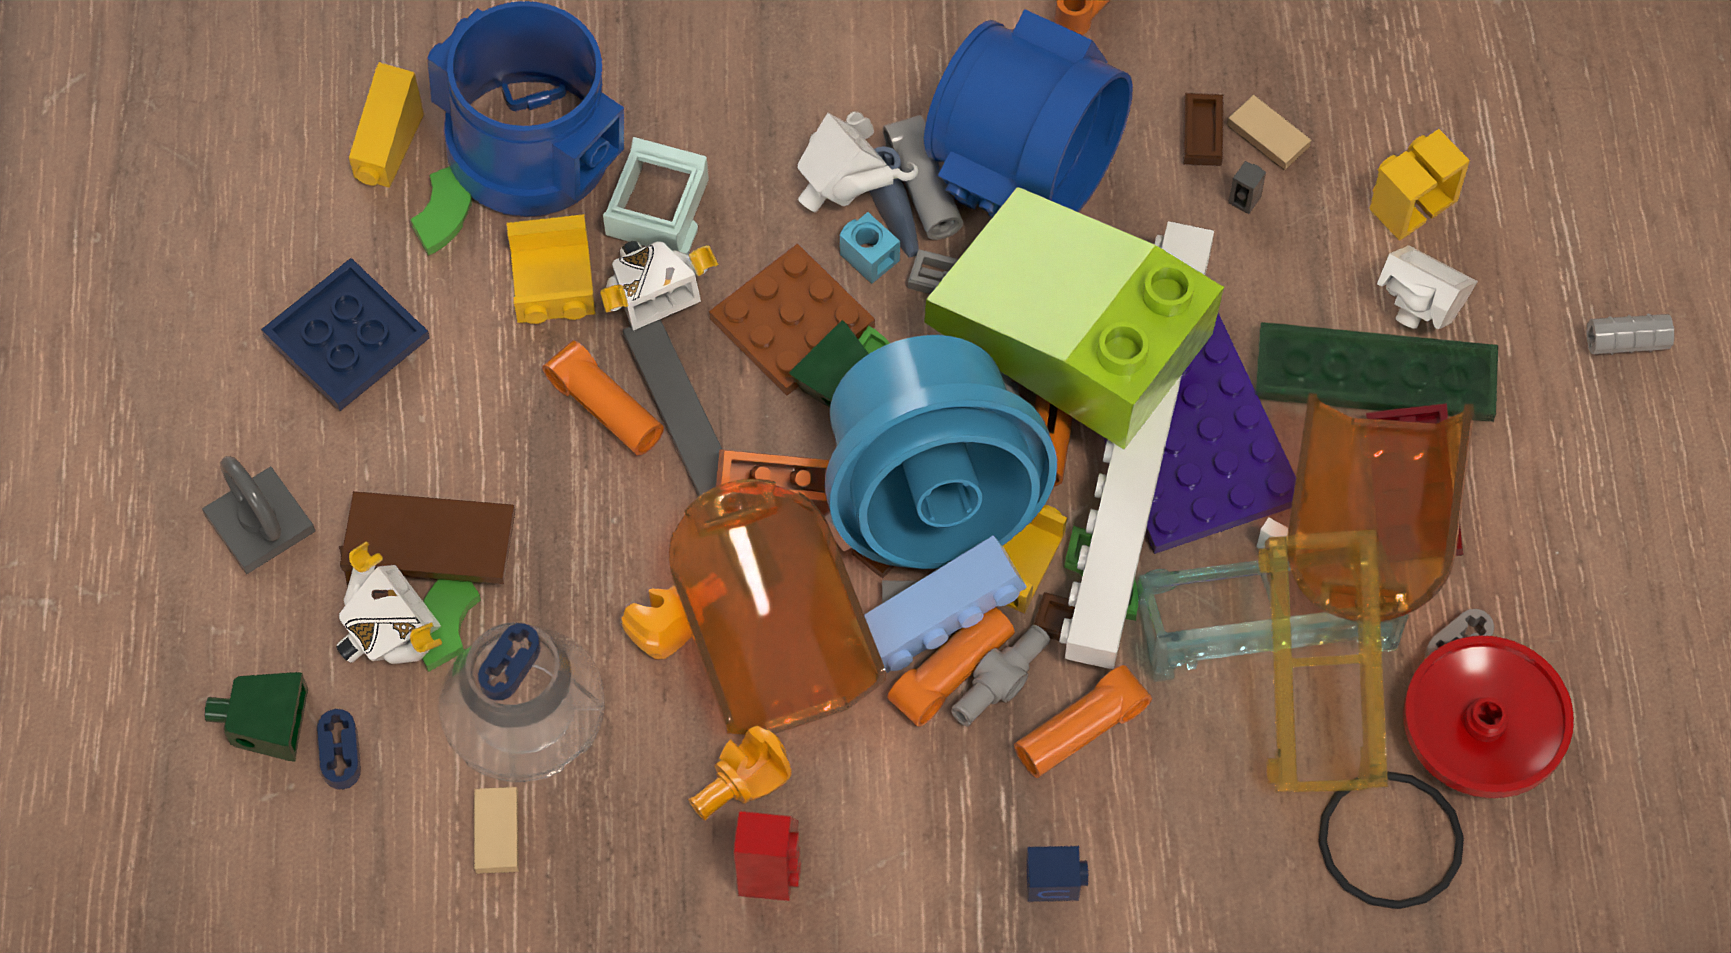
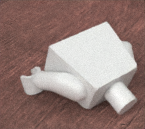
(843, 163)

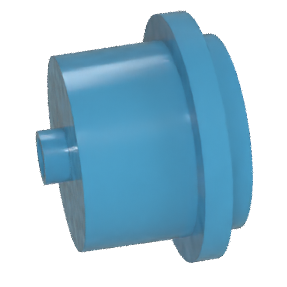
(933, 454)

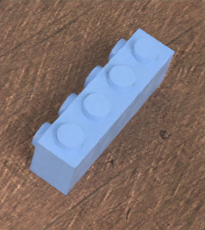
(944, 603)

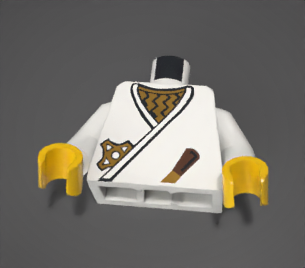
(655, 281)
(384, 614)

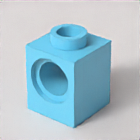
(870, 261)

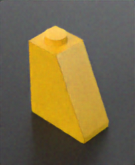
(386, 125)

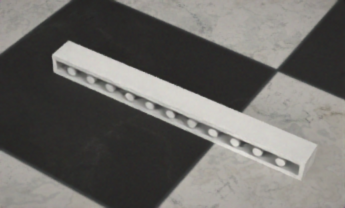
(1124, 506)

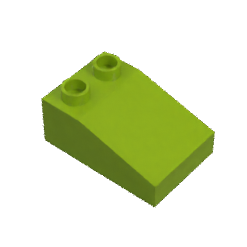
(1077, 312)

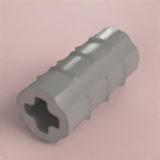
(1630, 334)

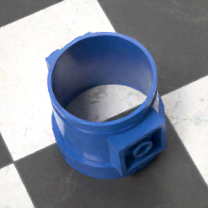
(1026, 113)
(533, 166)

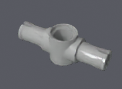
(1000, 675)

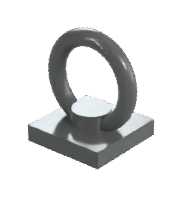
(256, 516)

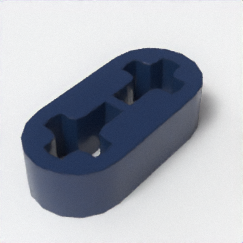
(502, 655)
(330, 749)

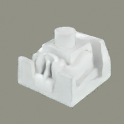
(1424, 287)

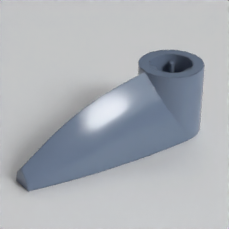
(895, 206)

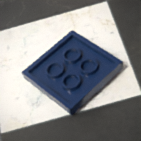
(345, 334)

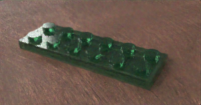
(1375, 370)

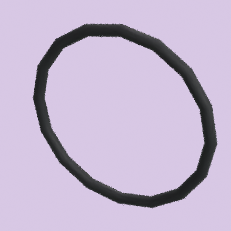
(1458, 851)

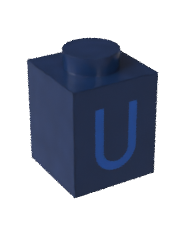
(1055, 873)

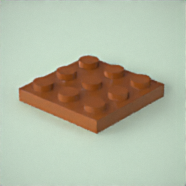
(786, 314)

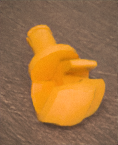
(657, 628)
(745, 772)

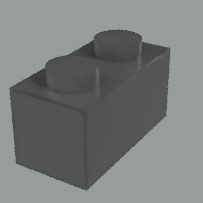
(1247, 187)

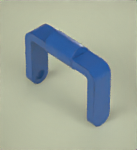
(534, 100)

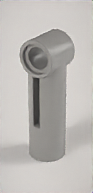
(927, 190)

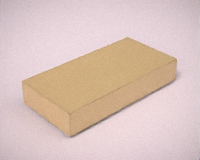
(1269, 132)
(496, 830)

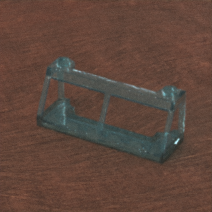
(1189, 646)

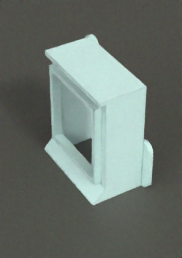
(648, 229)

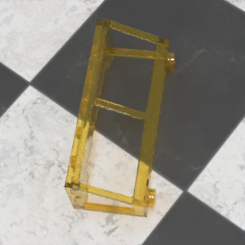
(1364, 563)

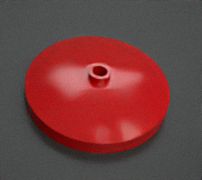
(1493, 683)

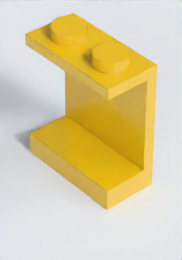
(551, 269)
(1034, 550)

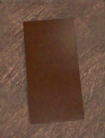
(432, 536)

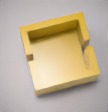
(1425, 174)

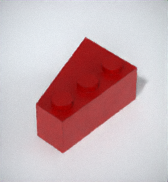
(767, 855)

